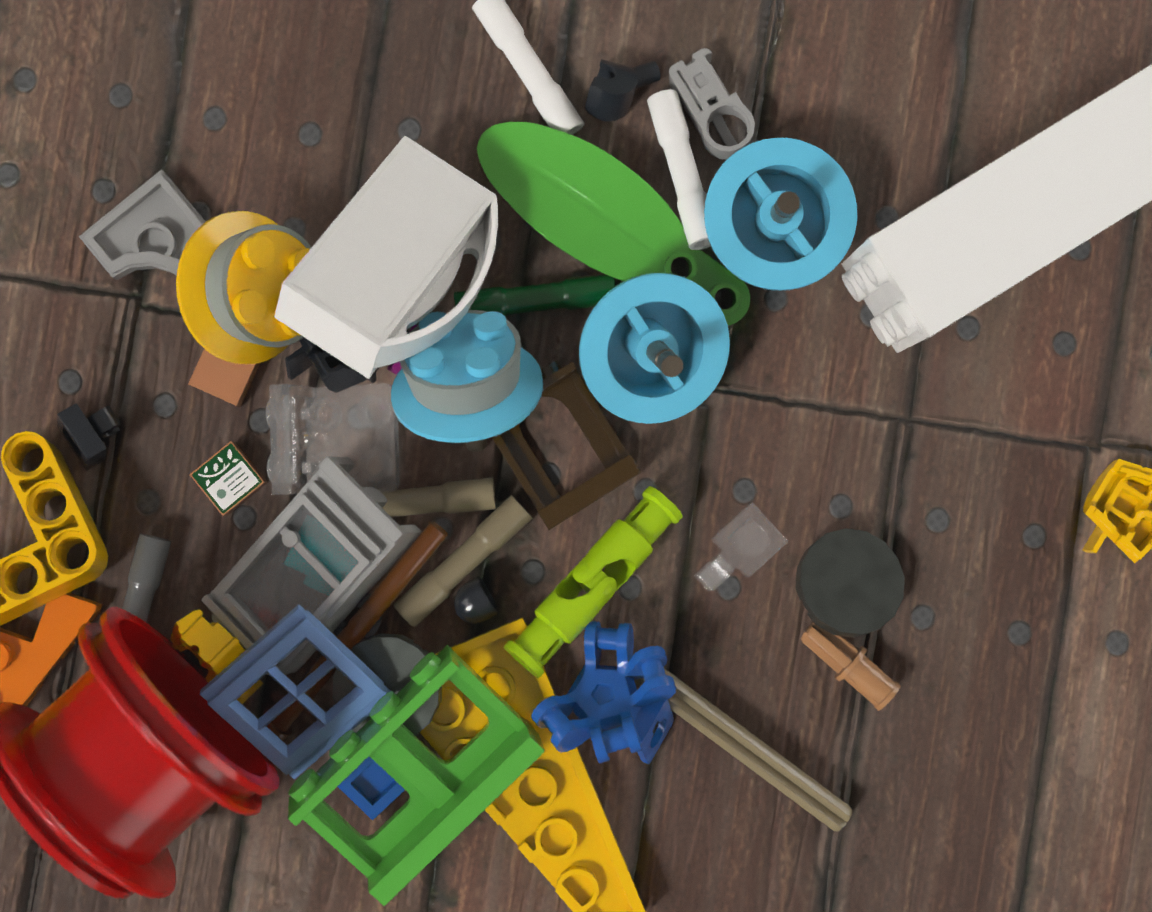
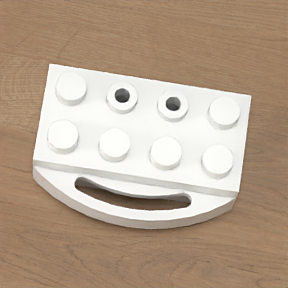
(392, 261)

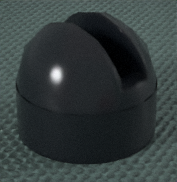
(475, 602)

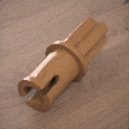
(851, 665)

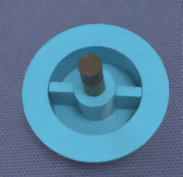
(780, 214)
(654, 348)

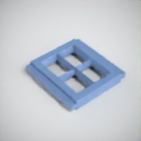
(262, 659)

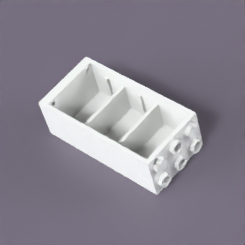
(1008, 218)

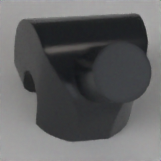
(615, 86)

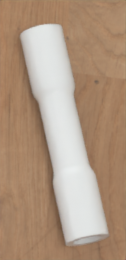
(545, 92)
(674, 139)

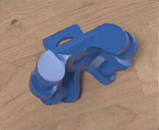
(608, 699)

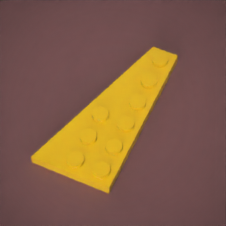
(553, 803)

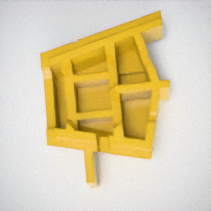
(1121, 509)
(210, 645)

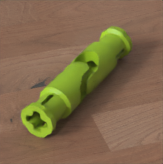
(621, 552)

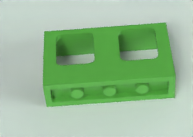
(441, 792)

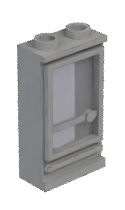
(315, 554)

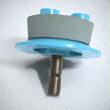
(468, 382)

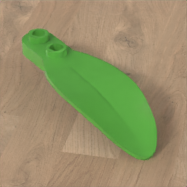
(596, 208)

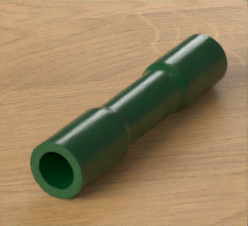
(569, 294)

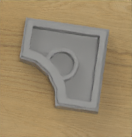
(144, 229)

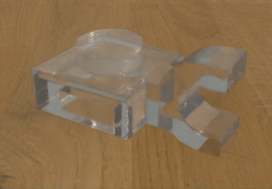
(744, 544)

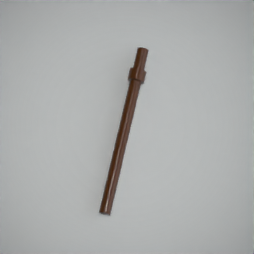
(368, 615)

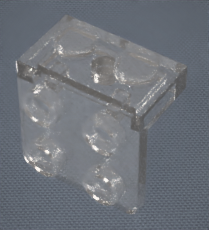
(318, 423)

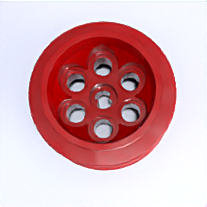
(125, 761)

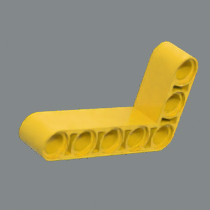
(52, 536)

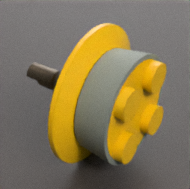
(233, 284)

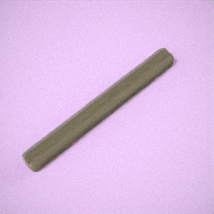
(758, 756)

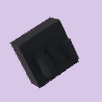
(87, 434)

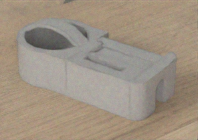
(707, 100)

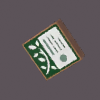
(228, 478)

